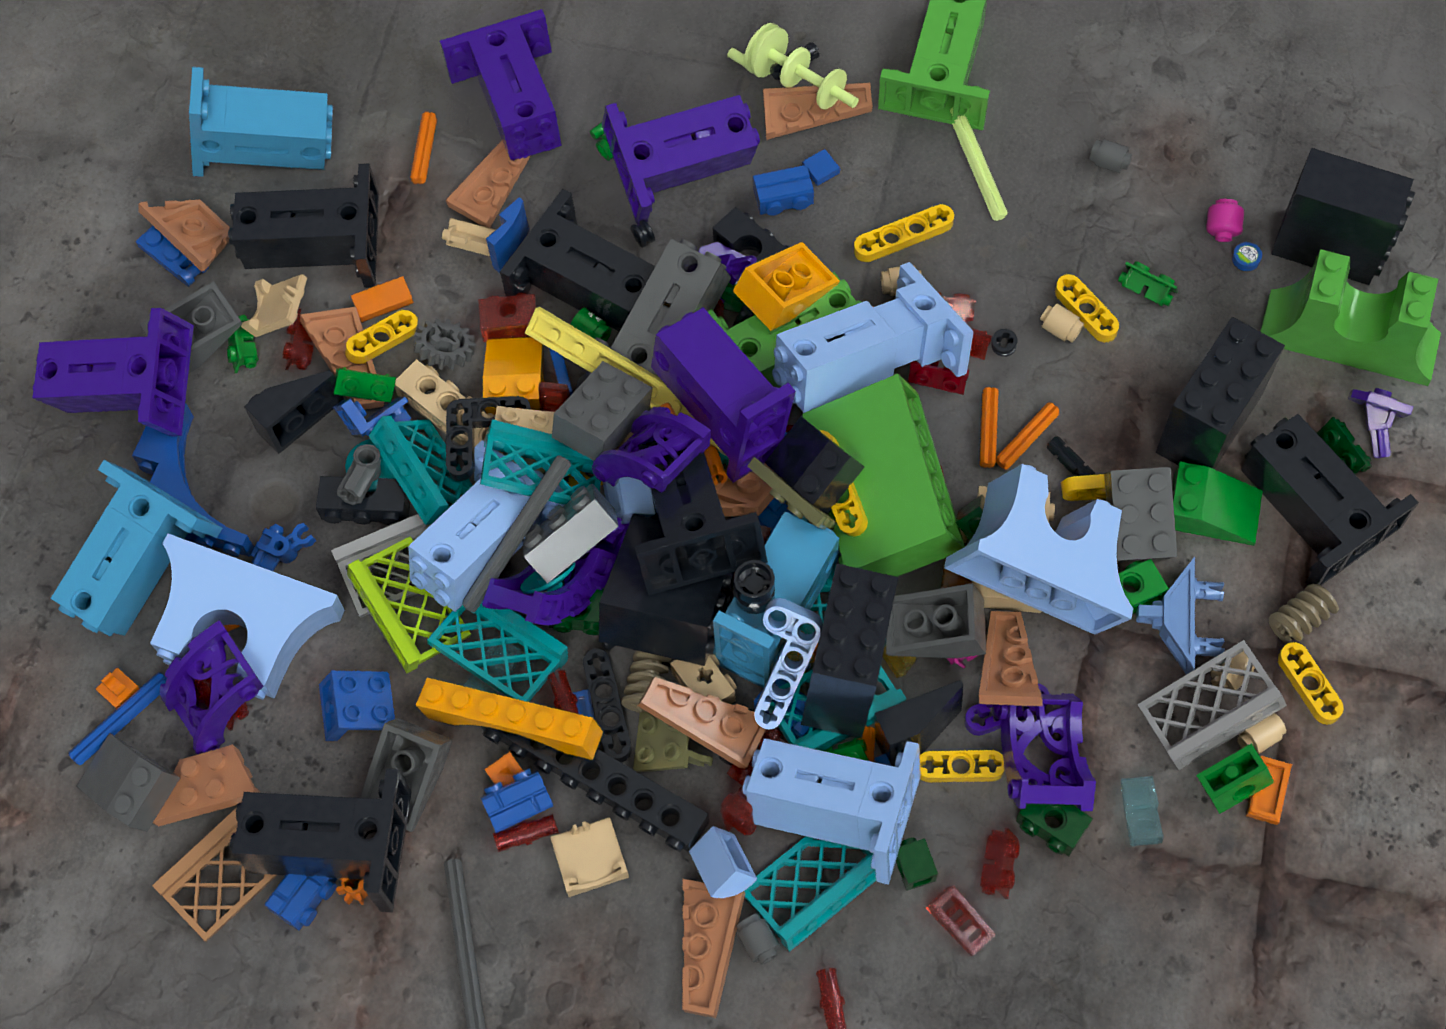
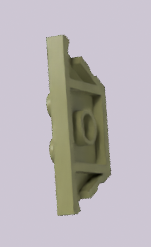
(796, 503)

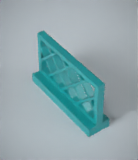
(535, 445)
(413, 474)
(519, 631)
(824, 739)
(825, 904)

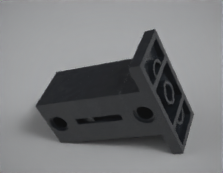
(309, 227)
(576, 266)
(1321, 497)
(695, 532)
(327, 836)

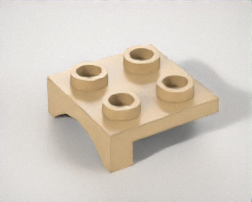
(275, 305)
(589, 857)

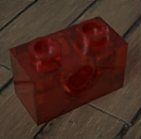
(494, 308)

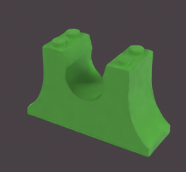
(1357, 328)

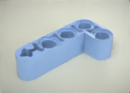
(784, 667)

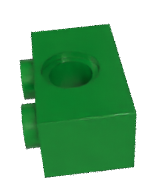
(1146, 581)
(1235, 778)

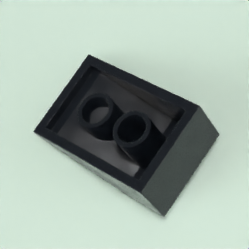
(292, 408)
(814, 465)
(917, 720)

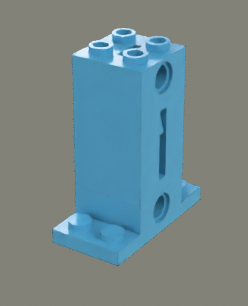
(257, 126)
(125, 553)
(801, 564)

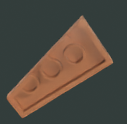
(797, 109)
(487, 187)
(330, 334)
(1008, 664)
(712, 723)
(707, 946)

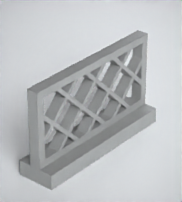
(372, 544)
(1224, 727)

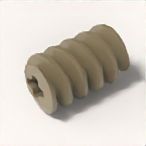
(1303, 613)
(642, 670)

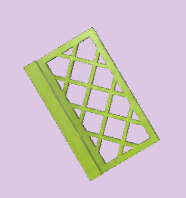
(383, 611)

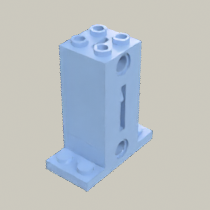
(464, 538)
(835, 797)

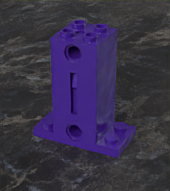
(510, 79)
(678, 148)
(121, 373)
(722, 389)

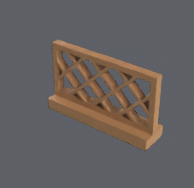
(191, 866)

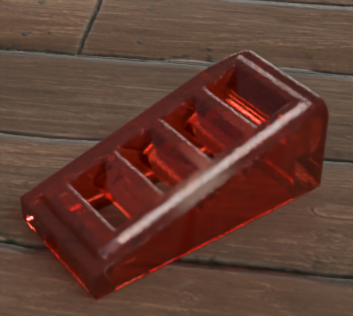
(552, 395)
(952, 893)

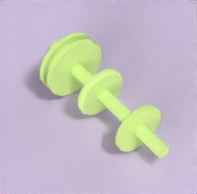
(769, 47)

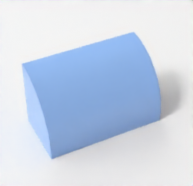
(629, 498)
(722, 863)

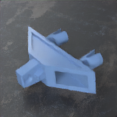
(1176, 618)

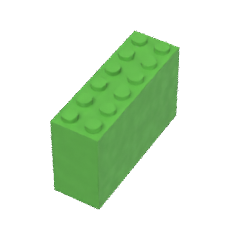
(900, 482)

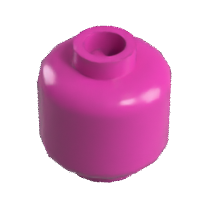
(1225, 220)

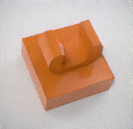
(117, 688)

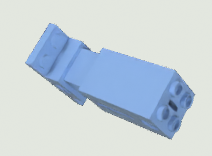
(868, 342)

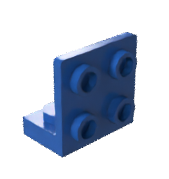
(353, 414)
(355, 702)

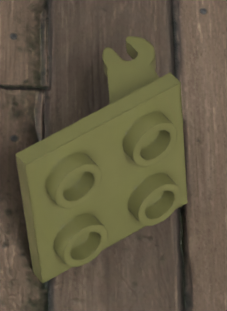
(663, 747)

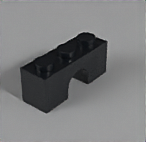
(741, 233)
(386, 505)

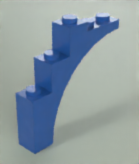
(165, 460)

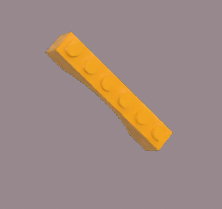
(550, 726)

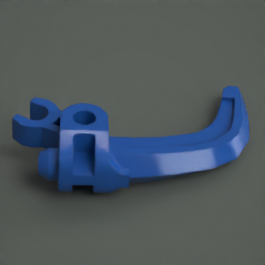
(274, 547)

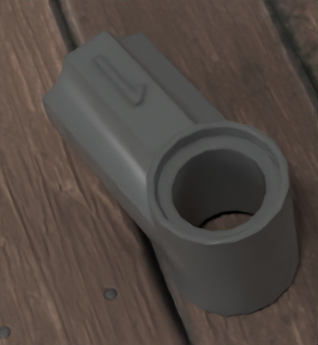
(360, 475)

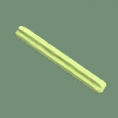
(979, 168)

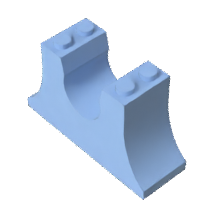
(1057, 572)
(271, 606)

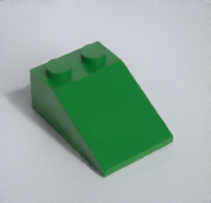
(1215, 504)

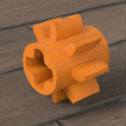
(346, 887)

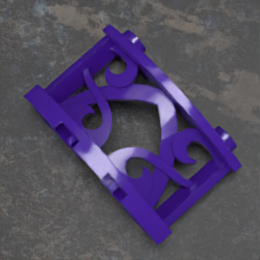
(651, 426)
(553, 606)
(179, 691)
(1078, 783)

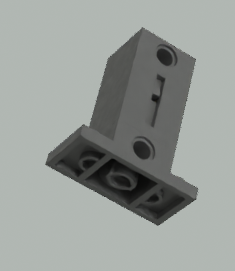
(678, 285)

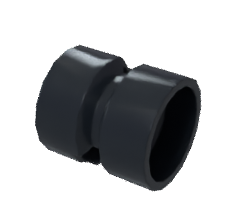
(754, 586)

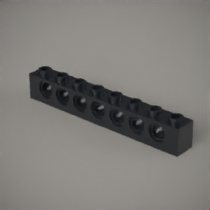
(612, 772)

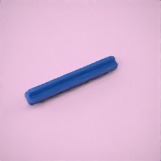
(118, 719)

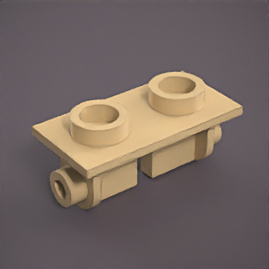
(467, 236)

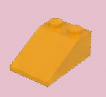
(784, 285)
(513, 369)

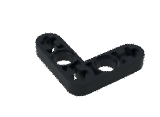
(471, 419)

